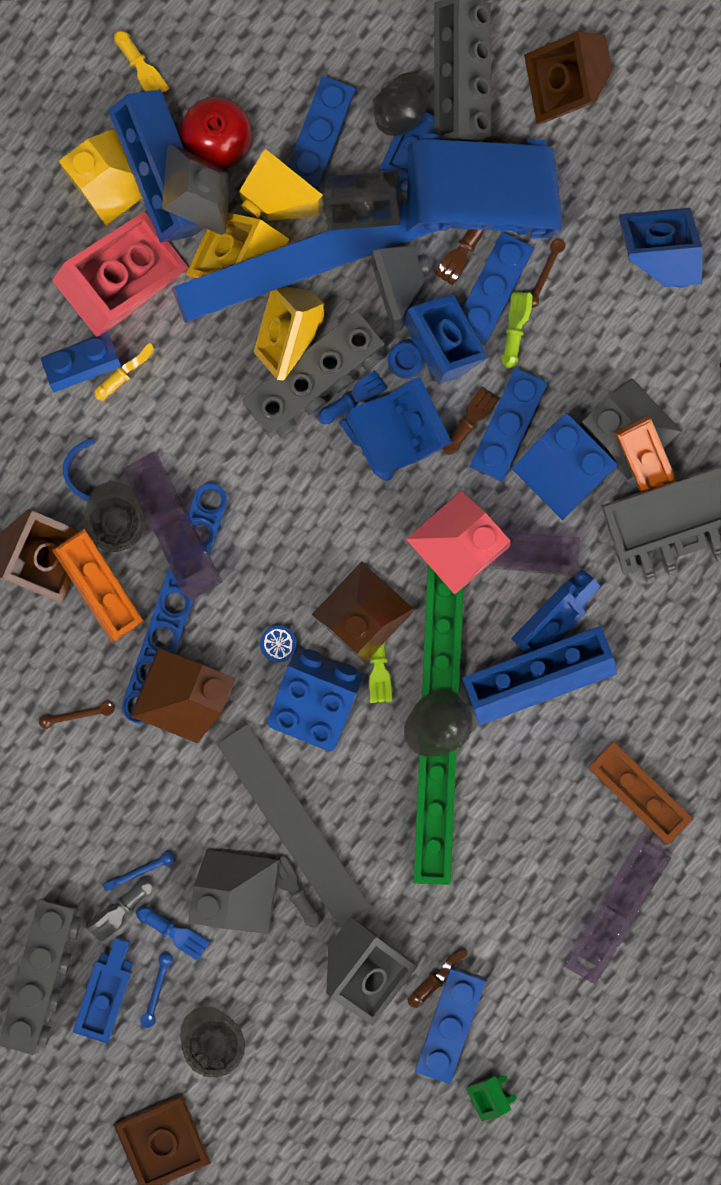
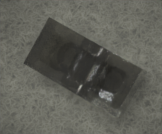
(363, 200)

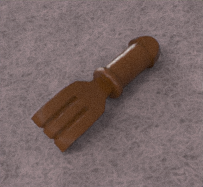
(456, 260)
(476, 411)
(434, 981)

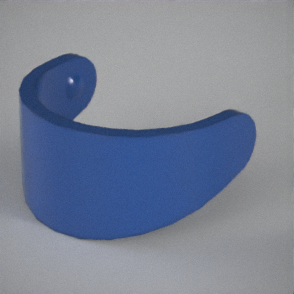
(67, 465)

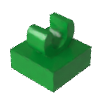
(489, 1097)

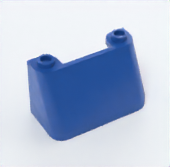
(483, 186)

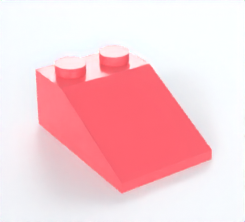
(118, 274)

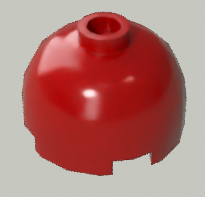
(223, 144)

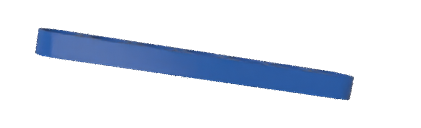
(161, 617)

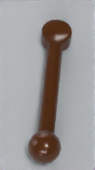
(556, 247)
(105, 708)

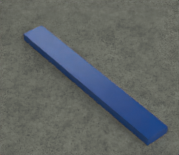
(287, 266)

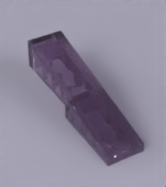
(172, 526)
(539, 554)
(618, 908)

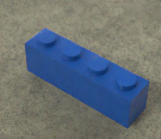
(145, 133)
(540, 675)

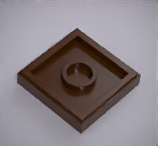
(162, 1142)

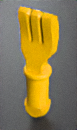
(146, 74)
(120, 375)

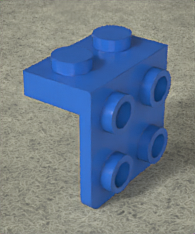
(398, 428)
(315, 699)

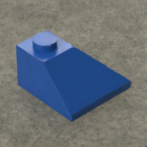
(664, 245)

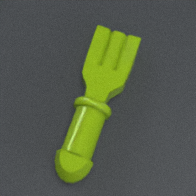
(518, 315)
(380, 679)

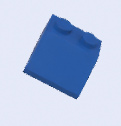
(444, 338)
(564, 466)

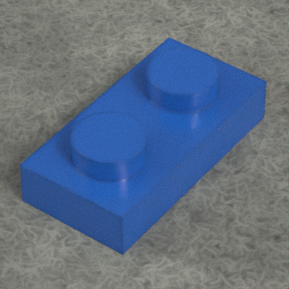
(80, 362)

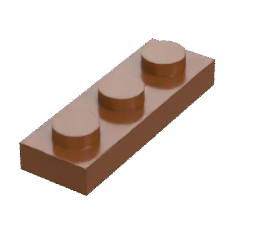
(640, 793)

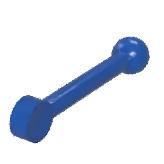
(167, 859)
(148, 1018)

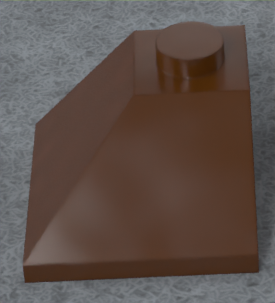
(567, 74)
(29, 557)
(363, 612)
(181, 696)

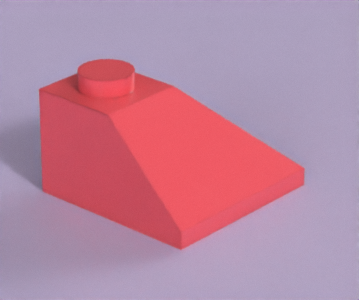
(459, 542)

